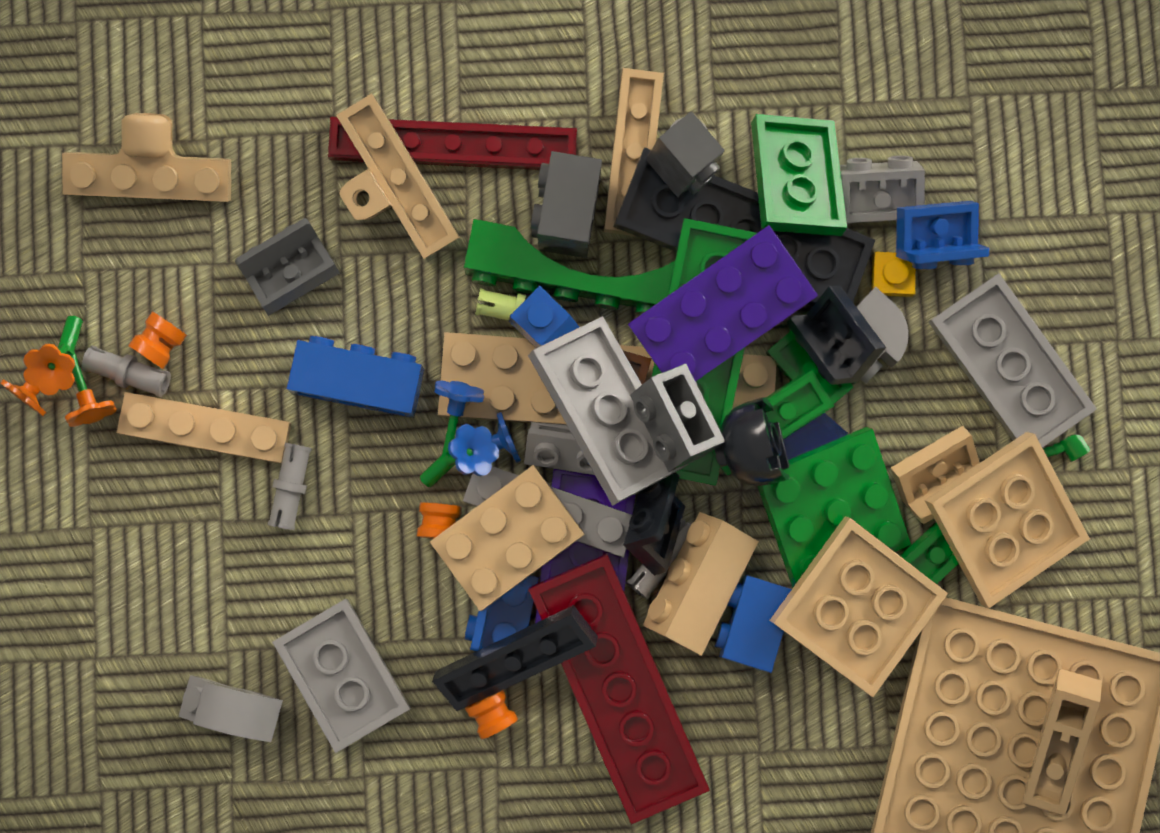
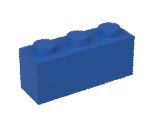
(356, 377)

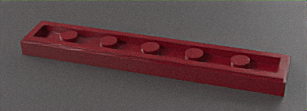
(466, 143)

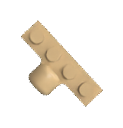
(146, 167)

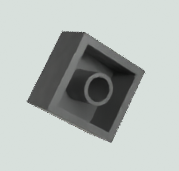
(569, 204)

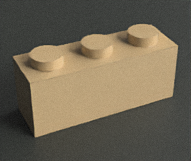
(700, 583)

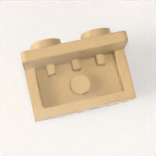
(933, 469)

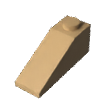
(1063, 741)

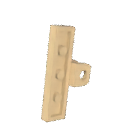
(392, 179)

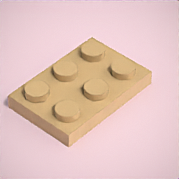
(507, 538)

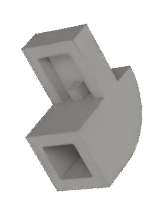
(890, 327)
(230, 709)

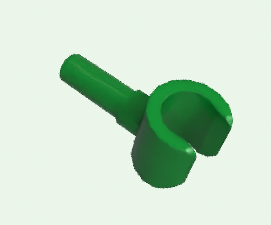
(1072, 445)

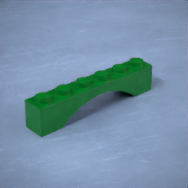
(504, 255)

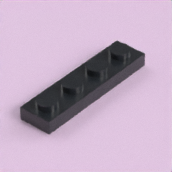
(515, 658)

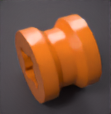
(436, 518)
(491, 715)

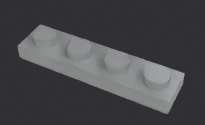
(603, 526)

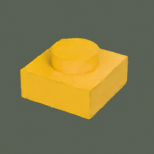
(893, 275)

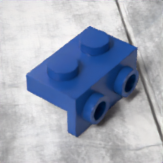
(939, 234)

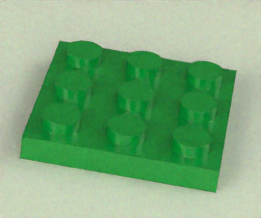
(822, 489)

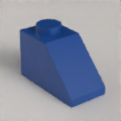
(542, 319)

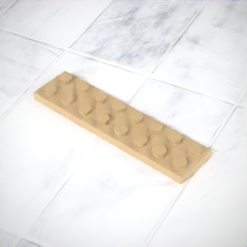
(515, 388)

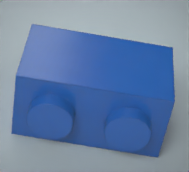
(750, 634)

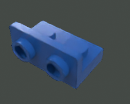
(502, 617)

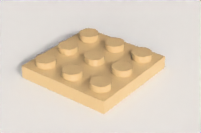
(1007, 519)
(859, 606)

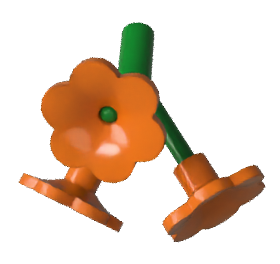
(57, 369)

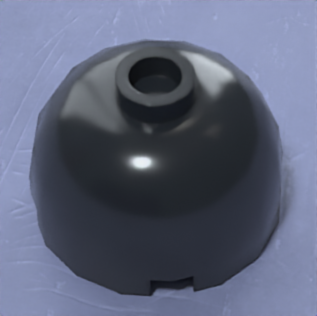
(753, 445)

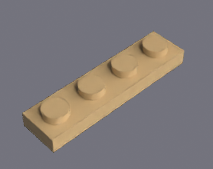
(634, 130)
(203, 427)

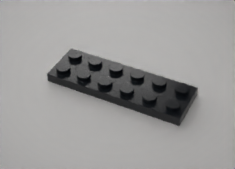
(657, 215)

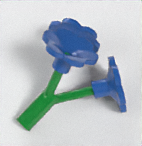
(473, 447)

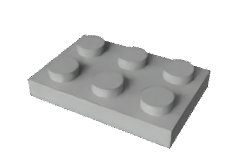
(341, 675)

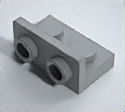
(877, 189)

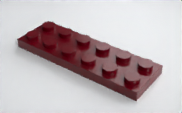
(623, 694)

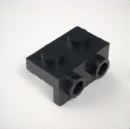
(837, 337)
(655, 525)

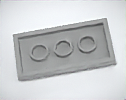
(1012, 363)
(592, 392)

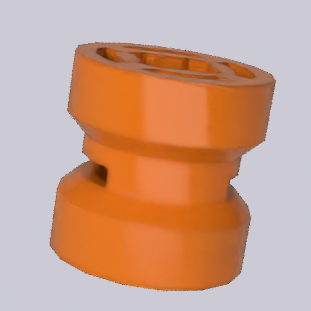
(157, 340)

